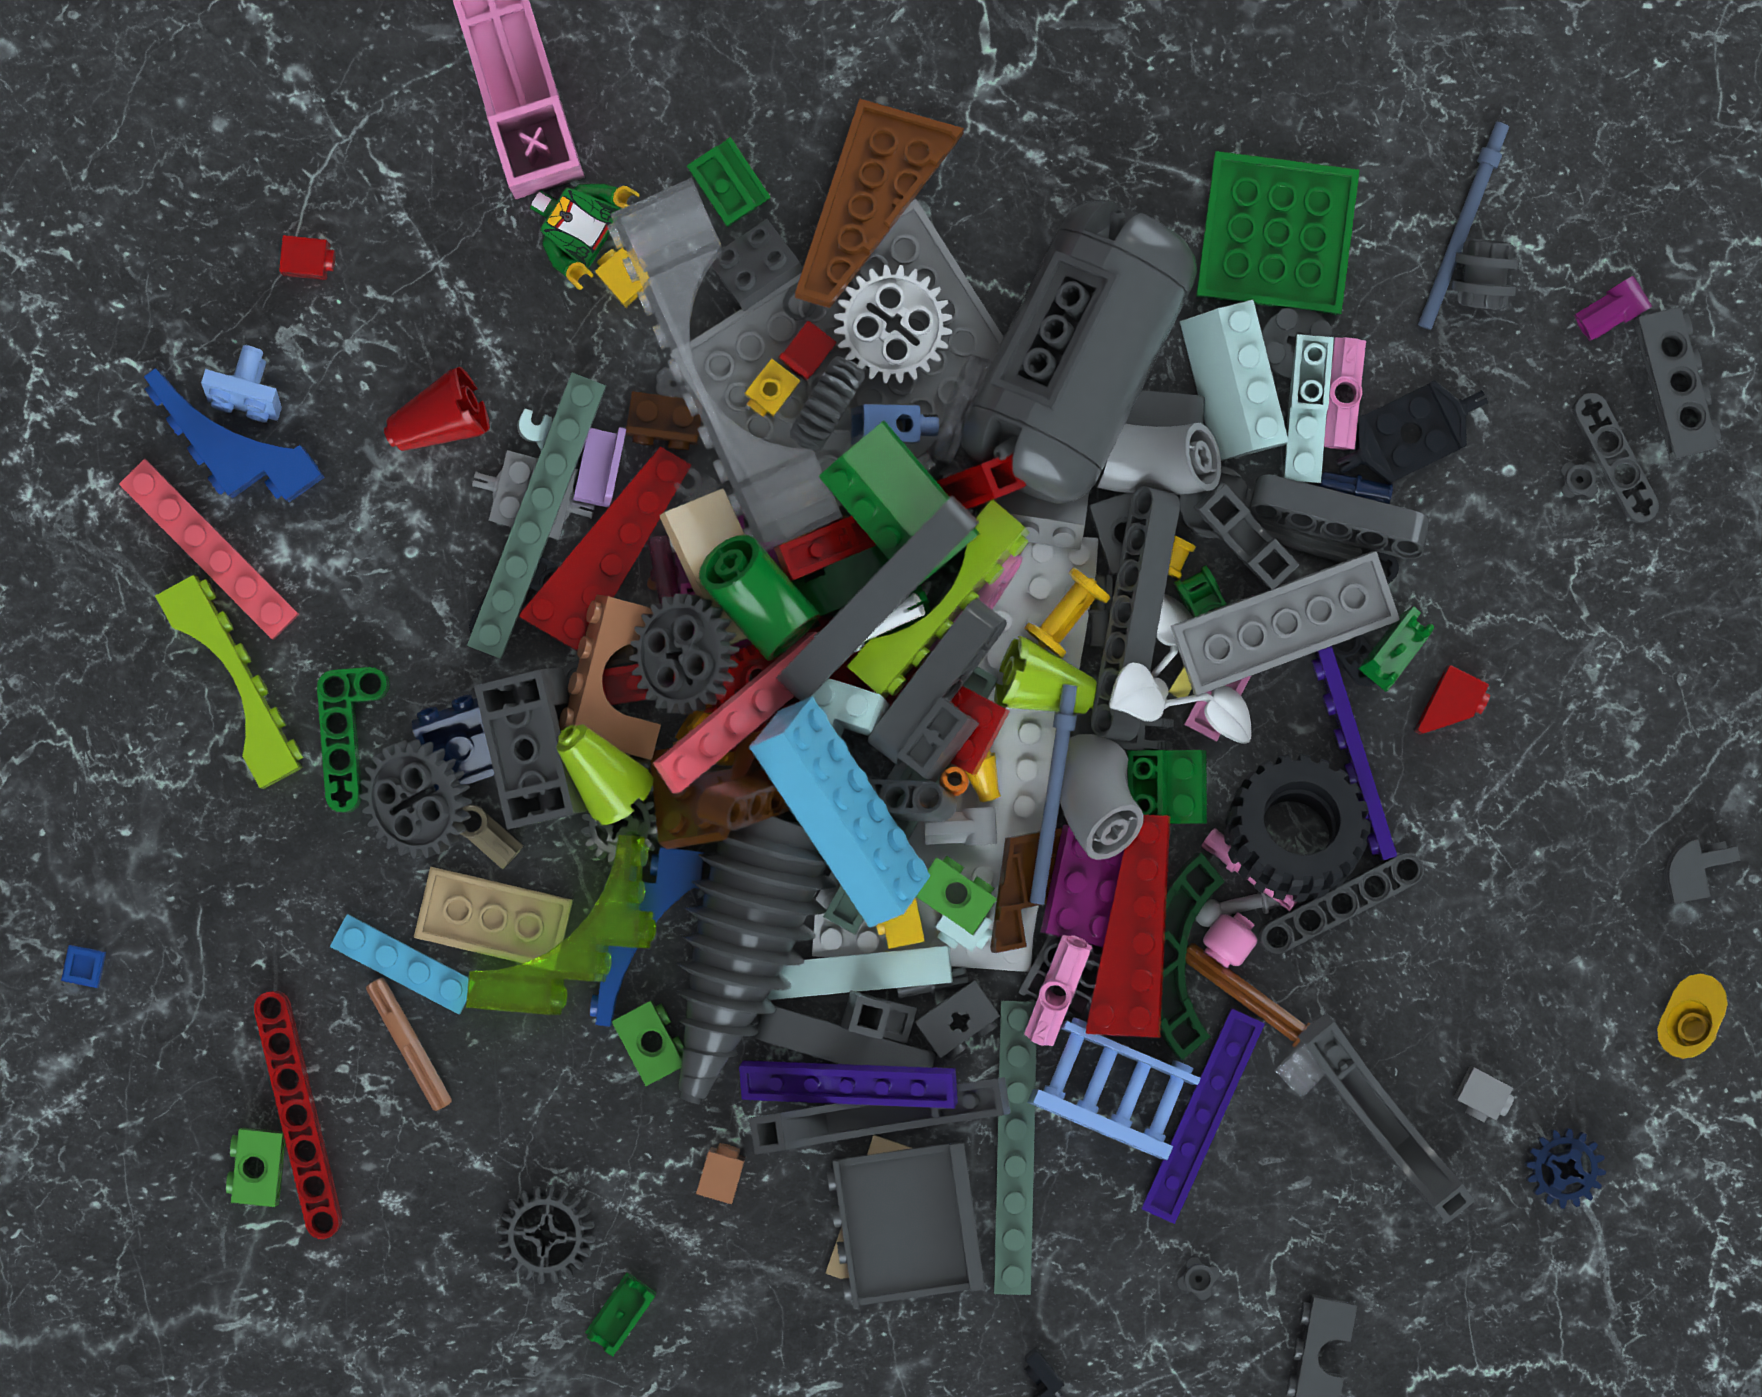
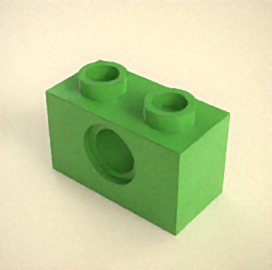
(967, 913)
(631, 1029)
(270, 1148)

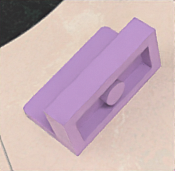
(599, 467)

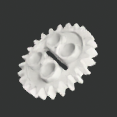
(913, 298)

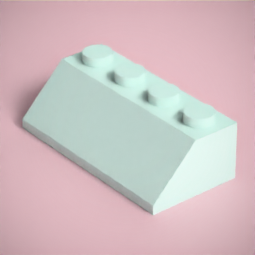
(1235, 379)

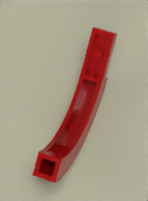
(848, 538)

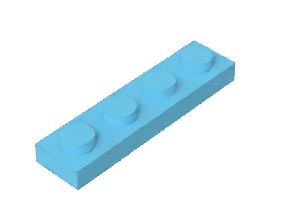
(402, 963)

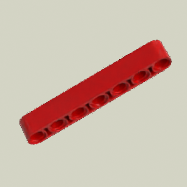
(295, 1133)

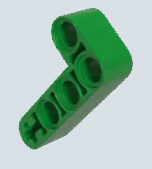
(348, 739)

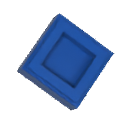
(83, 966)

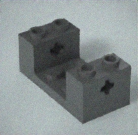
(520, 710)

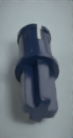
(1357, 486)

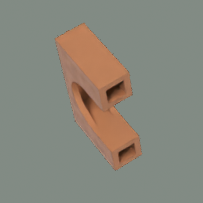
(609, 629)

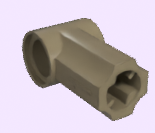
(493, 839)

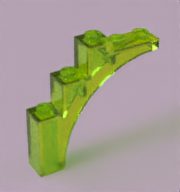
(584, 955)

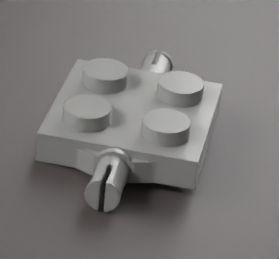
(511, 487)

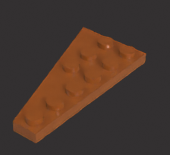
(876, 179)

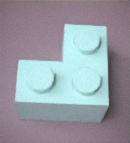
(850, 707)

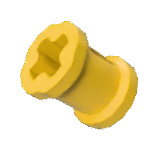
(1178, 557)

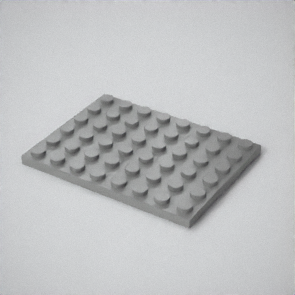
(743, 344)

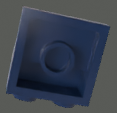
(460, 734)

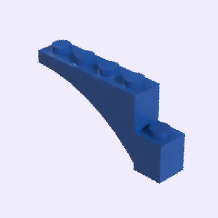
(232, 458)
(674, 875)

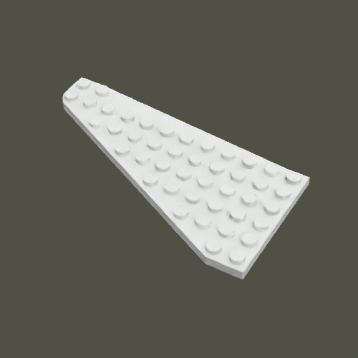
(1023, 770)

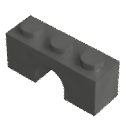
(1245, 536)
(1324, 1321)

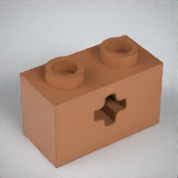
(721, 1173)

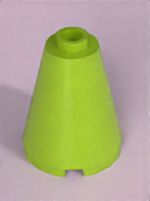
(1036, 678)
(602, 774)

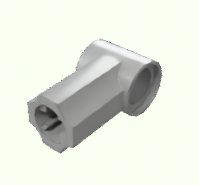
(969, 827)

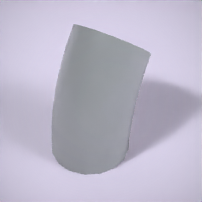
(1163, 458)
(1098, 796)

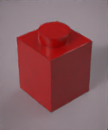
(306, 257)

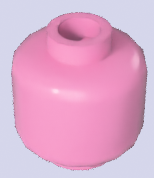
(1230, 939)

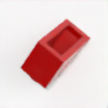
(1453, 700)

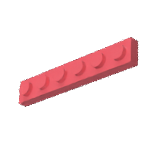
(209, 549)
(728, 723)

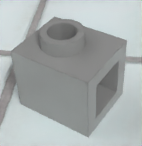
(1484, 1095)

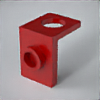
(807, 350)

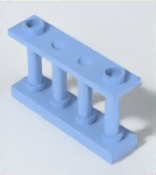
(1086, 1110)

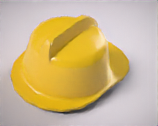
(1692, 1016)

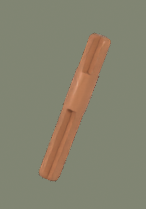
(408, 1044)

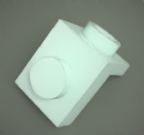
(954, 934)

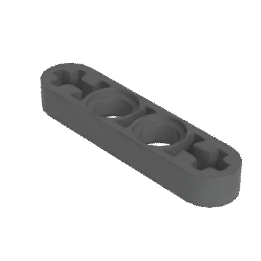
(1610, 460)

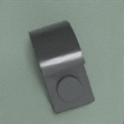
(1686, 865)
(878, 1017)

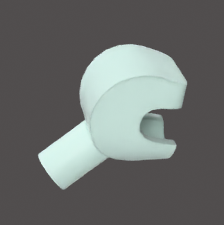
(532, 432)

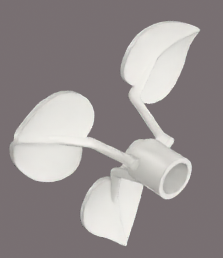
(1145, 695)

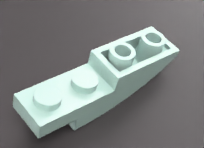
(1308, 408)

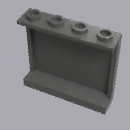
(906, 1224)

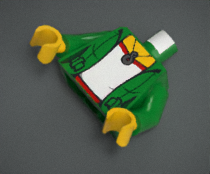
(578, 225)

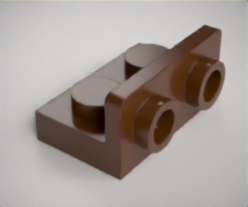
(663, 419)

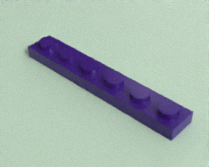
(1348, 738)
(848, 1084)
(1202, 1115)

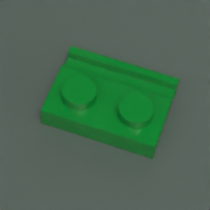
(728, 182)

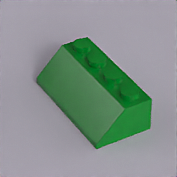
(887, 491)

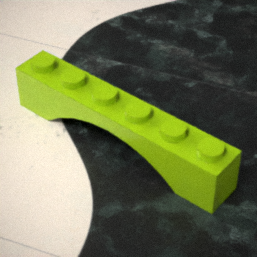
(889, 658)
(266, 748)

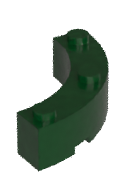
(839, 582)
(1185, 899)

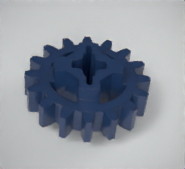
(1557, 1183)

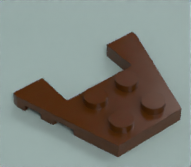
(677, 812)
(1016, 887)

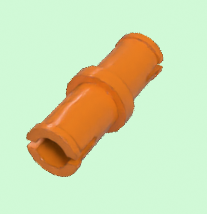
(957, 773)

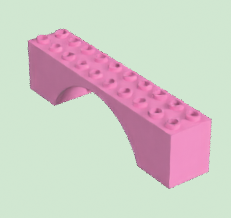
(519, 95)

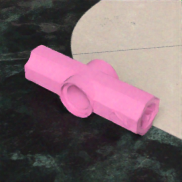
(1346, 370)
(1064, 972)

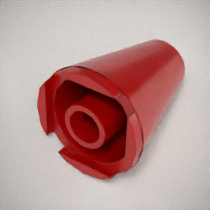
(439, 414)

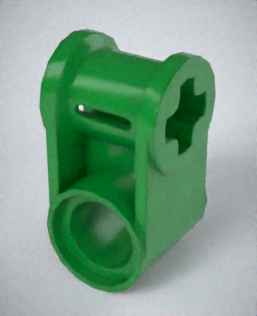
(1202, 599)

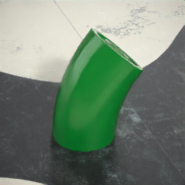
(757, 595)

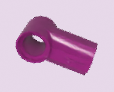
(1619, 305)

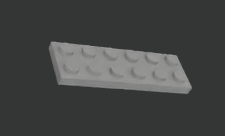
(1285, 623)

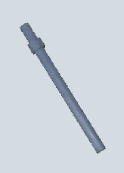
(1489, 159)
(1064, 723)

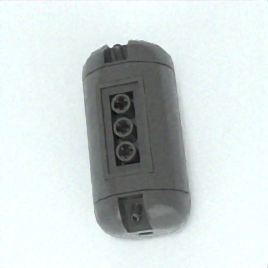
(1080, 349)

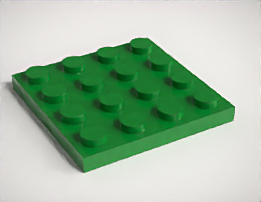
(1277, 232)

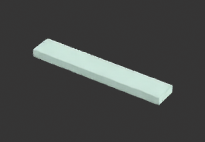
(867, 972)

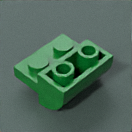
(1170, 784)

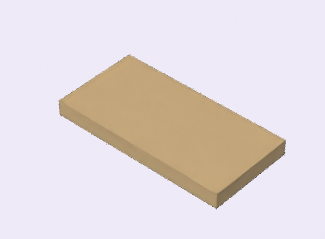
(695, 532)
(490, 916)

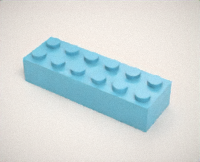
(840, 811)

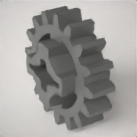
(634, 828)

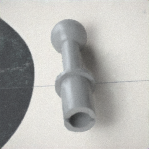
(1213, 909)

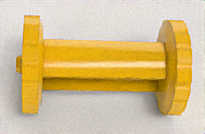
(1067, 612)

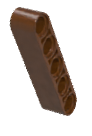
(741, 801)

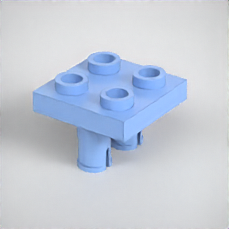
(243, 388)

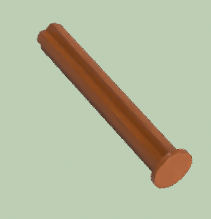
(1245, 993)

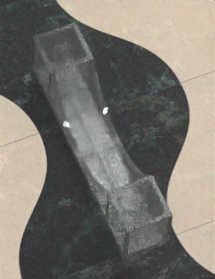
(669, 253)

